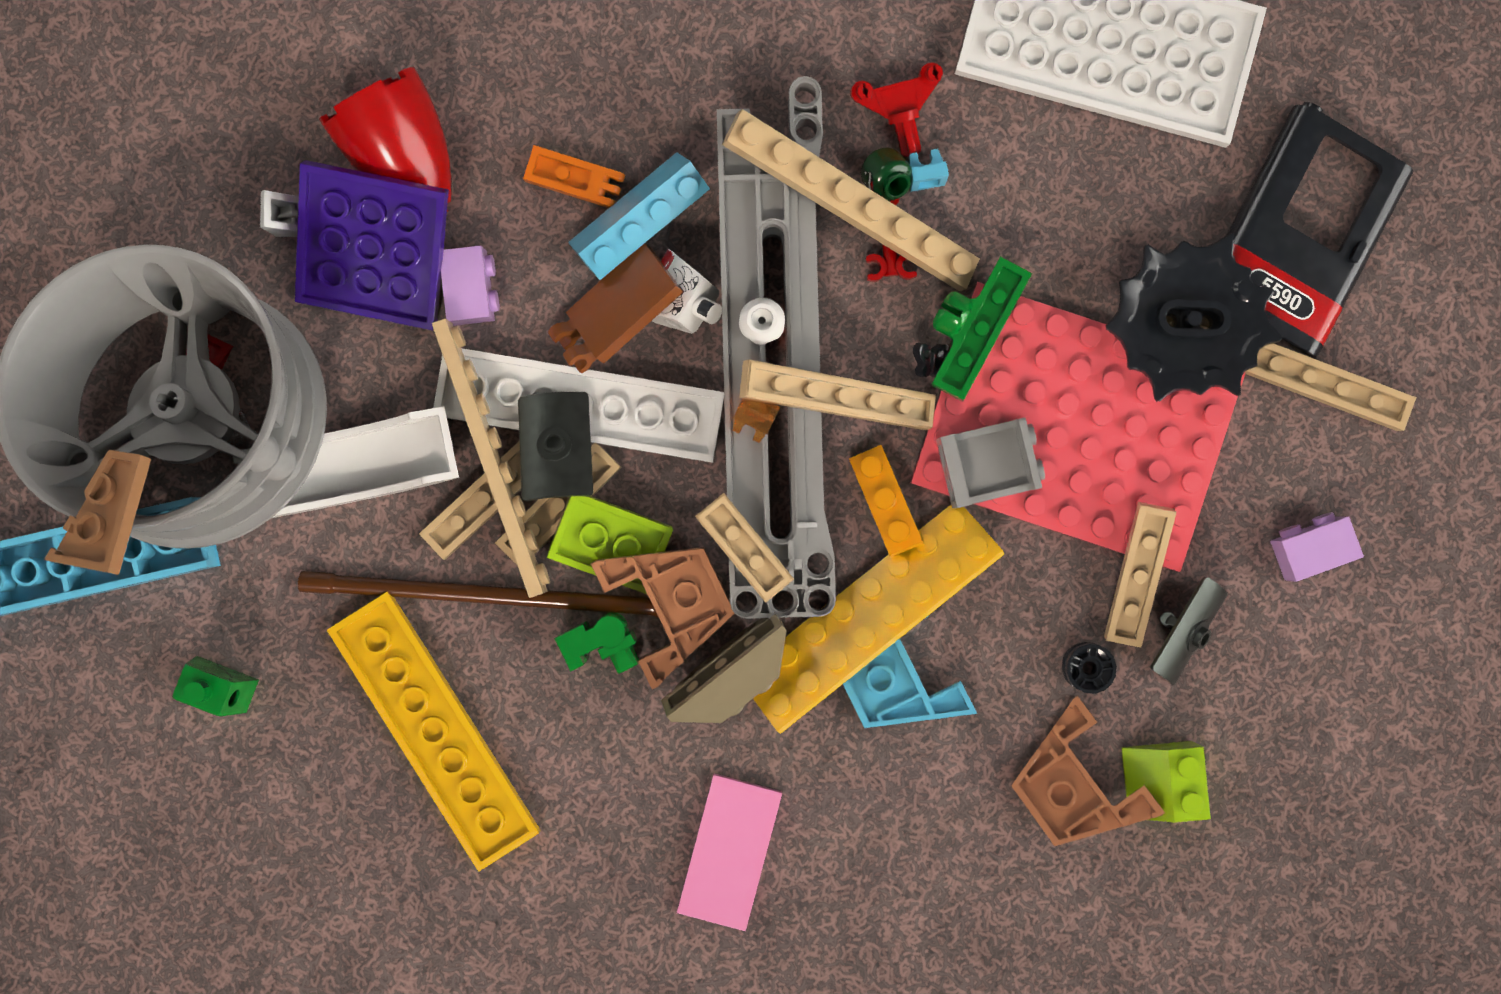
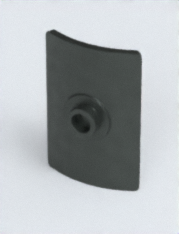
(555, 445)
(1189, 630)

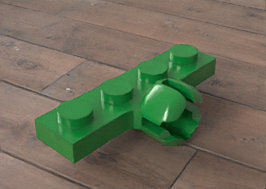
(975, 326)

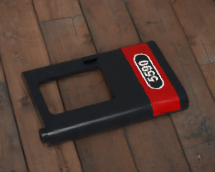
(1305, 275)

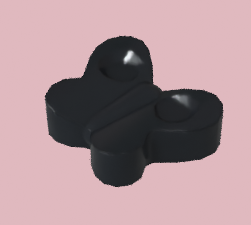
(929, 359)

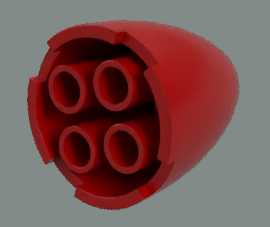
(393, 132)

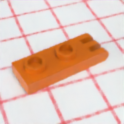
(572, 176)

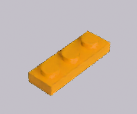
(886, 501)

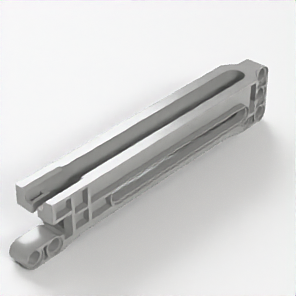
(751, 210)

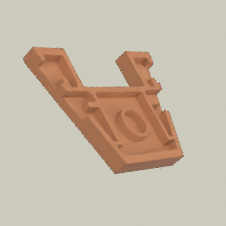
(684, 595)
(1064, 794)

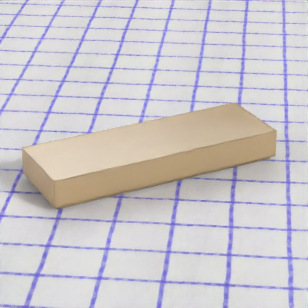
(744, 547)

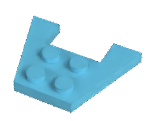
(892, 692)

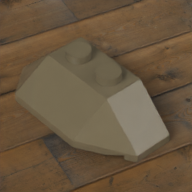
(730, 675)

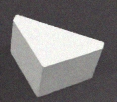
(279, 213)

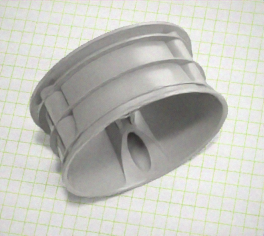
(71, 328)

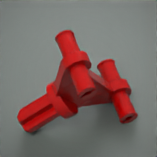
(900, 103)

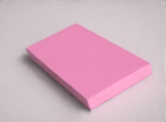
(729, 852)

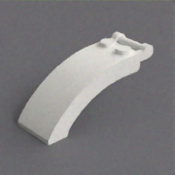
(377, 461)

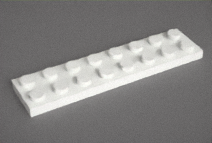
(621, 408)

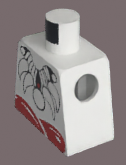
(696, 301)

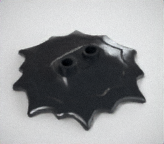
(1186, 287)

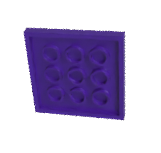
(369, 244)

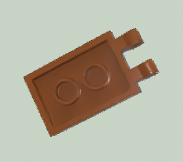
(616, 309)

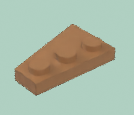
(104, 523)

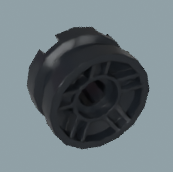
(1103, 671)

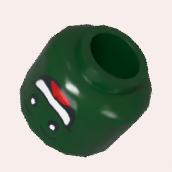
(887, 173)

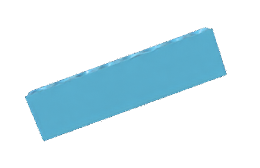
(33, 582)

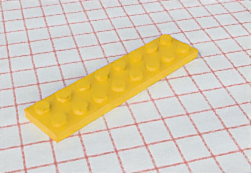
(877, 613)
(434, 730)

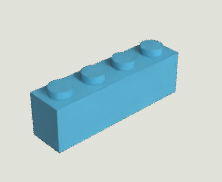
(639, 215)

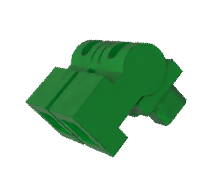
(608, 634)

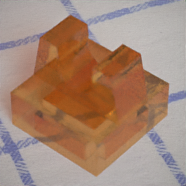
(756, 415)

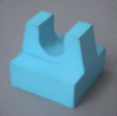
(928, 175)

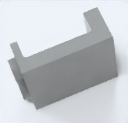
(990, 462)

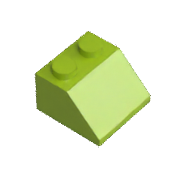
(1172, 775)

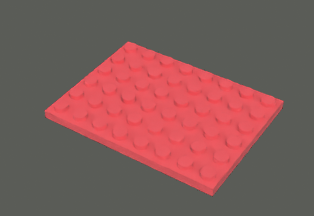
(1094, 430)

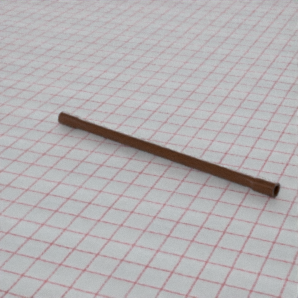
(331, 583)

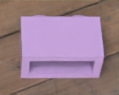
(468, 285)
(1316, 547)

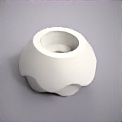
(758, 332)

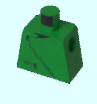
(211, 686)

